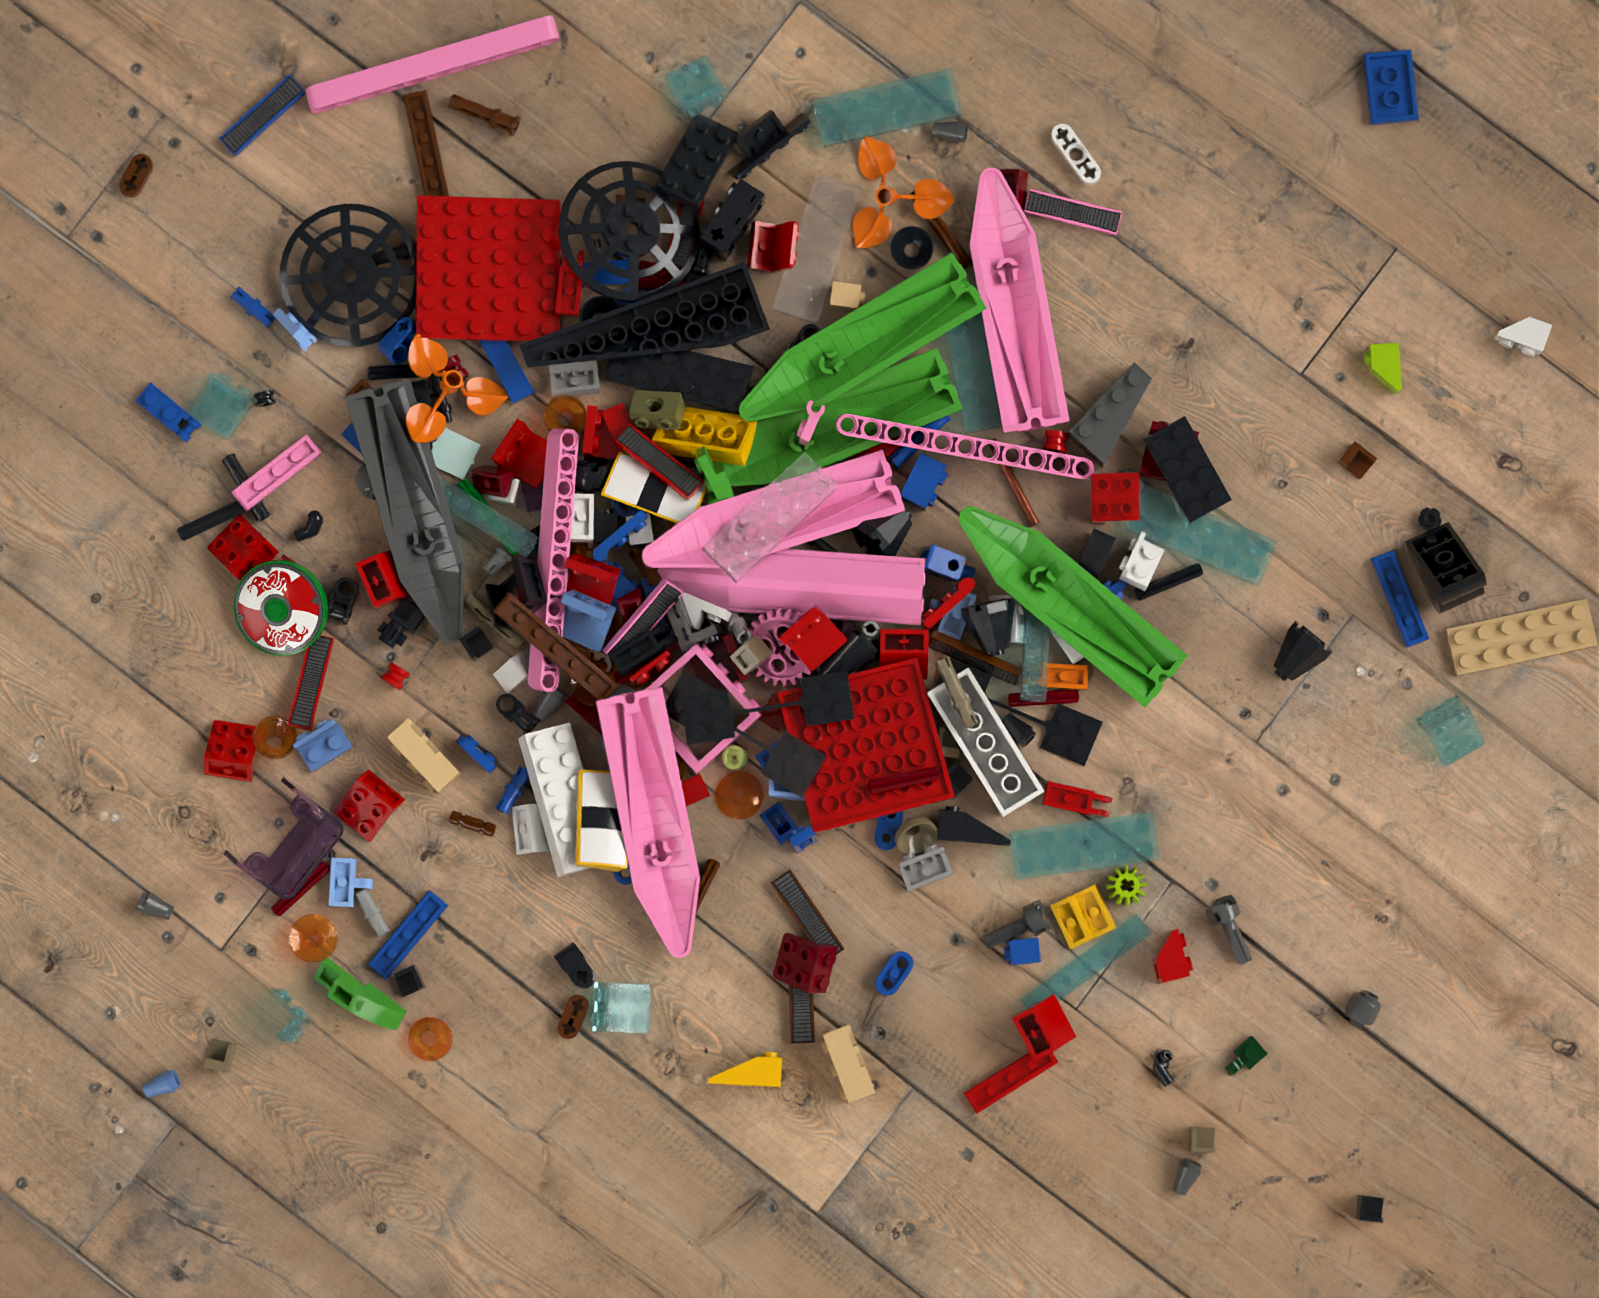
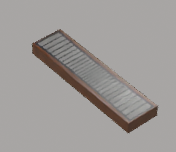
(974, 657)
(804, 910)
(801, 1016)

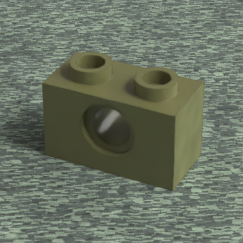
(657, 410)

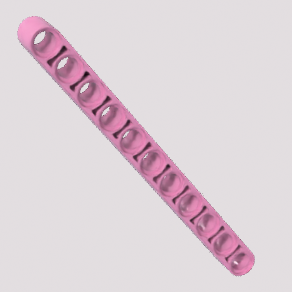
(432, 64)
(975, 450)
(557, 548)

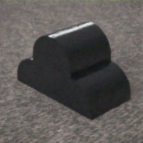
(1446, 568)

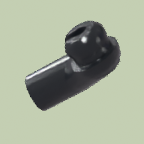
(312, 526)
(1161, 1066)

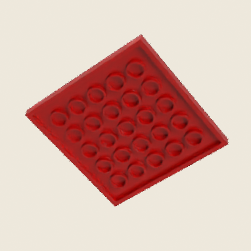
(486, 268)
(887, 738)

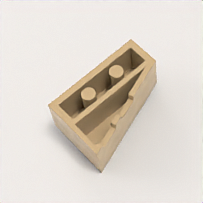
(423, 756)
(847, 1064)

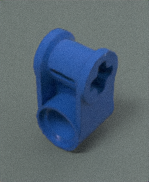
(397, 342)

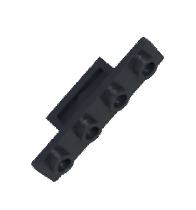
(763, 139)

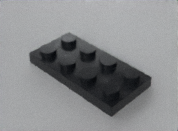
(696, 161)
(1187, 469)

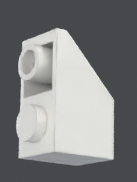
(1526, 334)

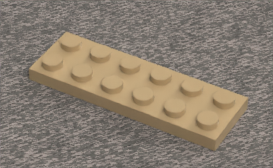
(1521, 637)

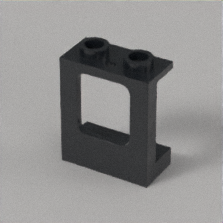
(530, 586)

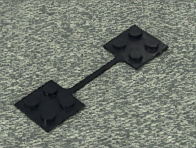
(823, 699)
(1067, 733)
(790, 762)

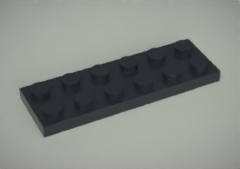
(694, 374)

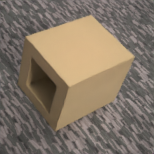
(846, 296)

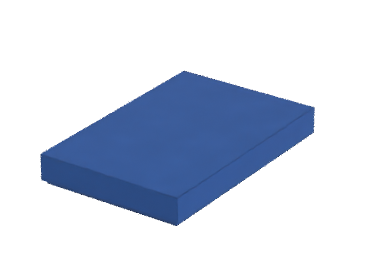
(1390, 87)

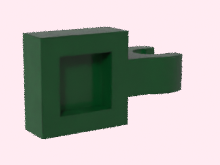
(1247, 1054)

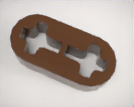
(141, 178)
(567, 1014)

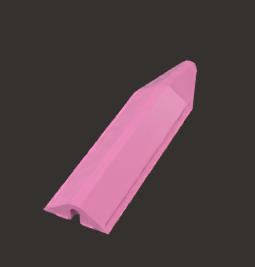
(1017, 310)
(862, 495)
(839, 583)
(652, 812)

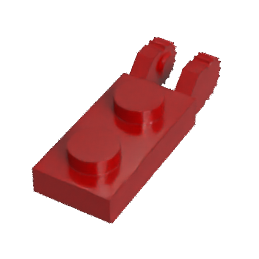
(569, 289)
(948, 601)
(1074, 799)

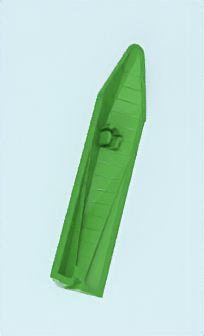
(866, 341)
(904, 394)
(1073, 604)

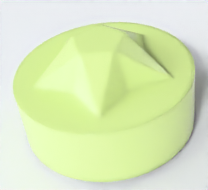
(734, 757)

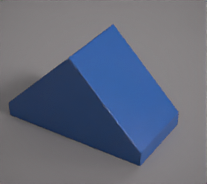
(779, 823)

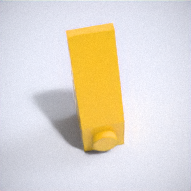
(755, 1072)

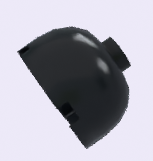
(591, 474)

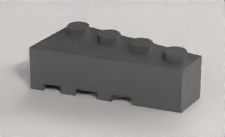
(1106, 420)

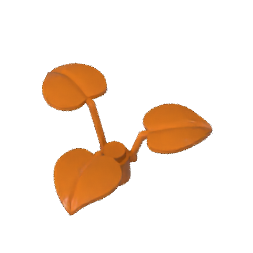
(871, 226)
(430, 357)

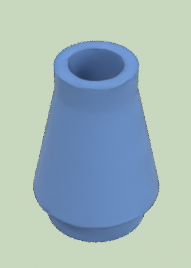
(164, 1083)

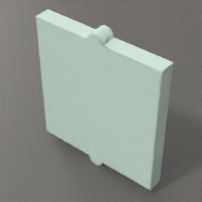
(454, 453)

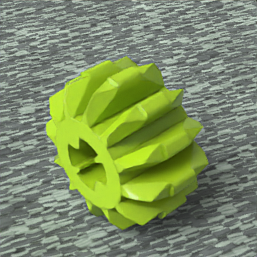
(1127, 877)

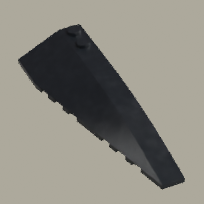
(687, 317)

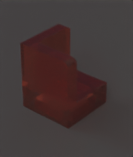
(772, 717)

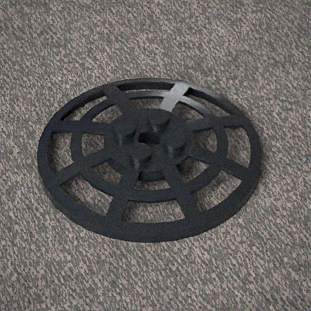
(618, 239)
(333, 269)

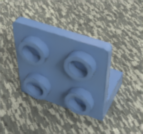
(586, 619)
(322, 744)

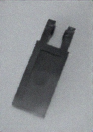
(642, 649)

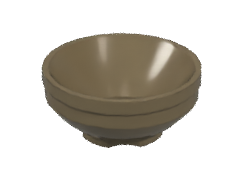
(918, 839)

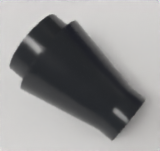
(1019, 731)

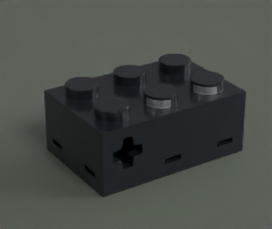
(732, 218)

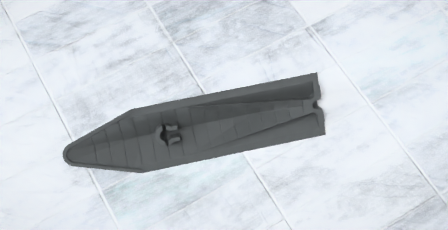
(411, 505)

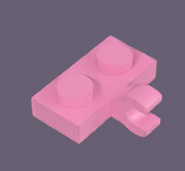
(807, 427)

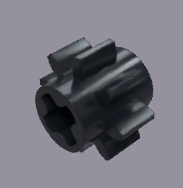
(392, 633)

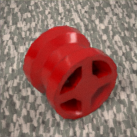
(1055, 441)
(395, 675)

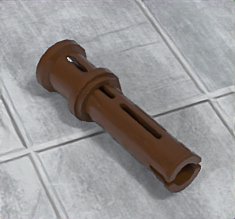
(495, 117)

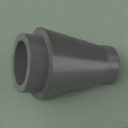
(950, 131)
(548, 703)
(154, 906)
(1186, 1176)

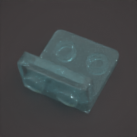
(696, 87)
(222, 405)
(1451, 730)
(621, 1007)
(295, 1028)

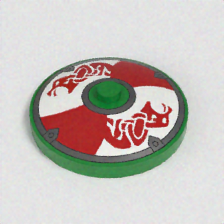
(280, 607)

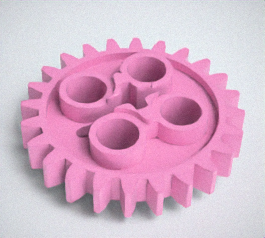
(768, 667)

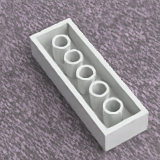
(988, 747)
(553, 773)

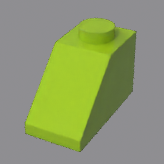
(1385, 364)

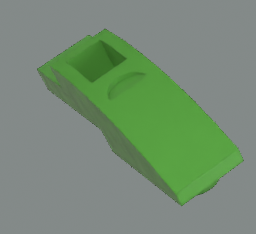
(717, 477)
(358, 999)

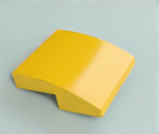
(1083, 916)

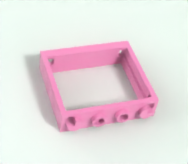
(734, 688)

